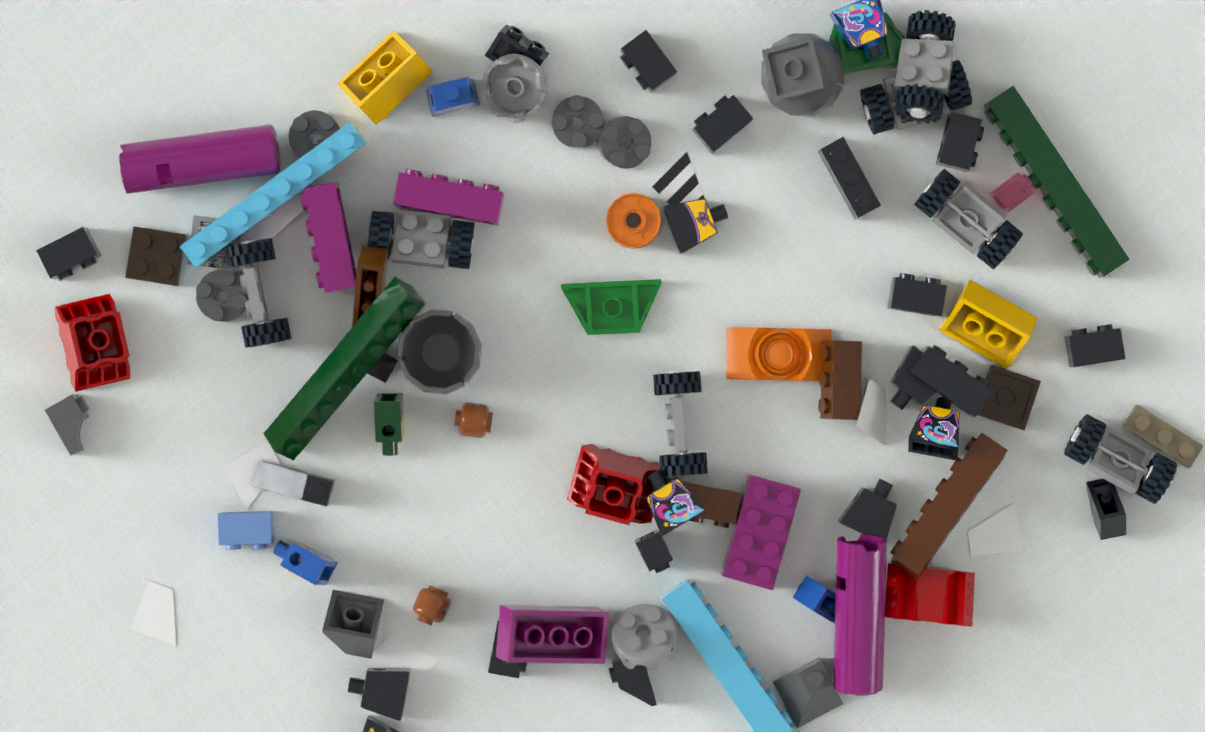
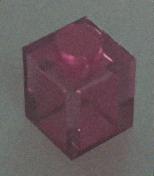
(1012, 191)

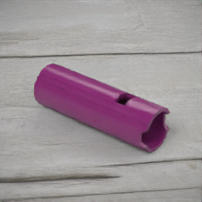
(199, 159)
(860, 615)

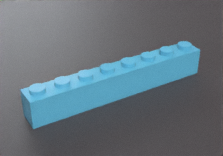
(273, 194)
(725, 660)

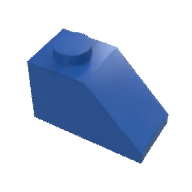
(816, 598)

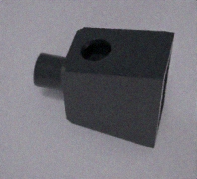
(909, 386)
(870, 511)
(382, 690)

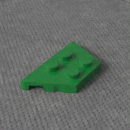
(857, 60)
(612, 305)

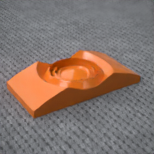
(775, 353)

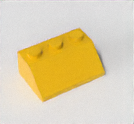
(385, 77)
(988, 324)

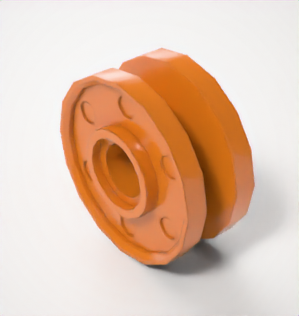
(633, 204)

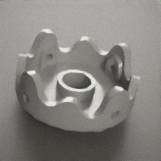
(500, 96)
(649, 650)

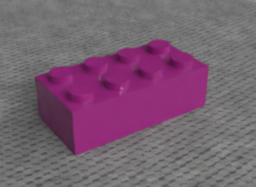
(449, 198)
(330, 237)
(760, 532)
(552, 634)

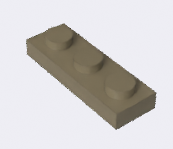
(1162, 436)

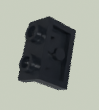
(512, 41)

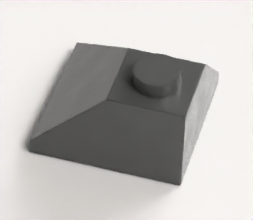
(353, 622)
(808, 692)

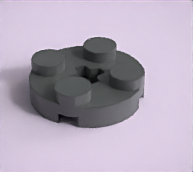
(592, 122)
(303, 126)
(638, 148)
(208, 290)

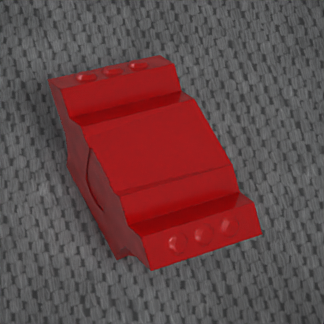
(93, 342)
(612, 485)
(936, 596)

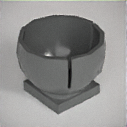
(802, 74)
(439, 351)

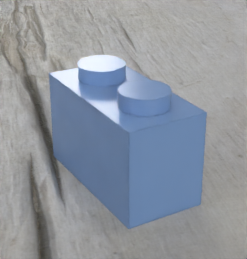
(245, 528)

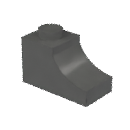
(67, 419)

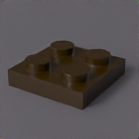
(155, 256)
(1011, 397)

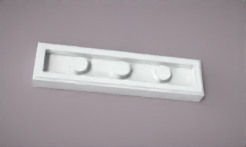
(284, 215)

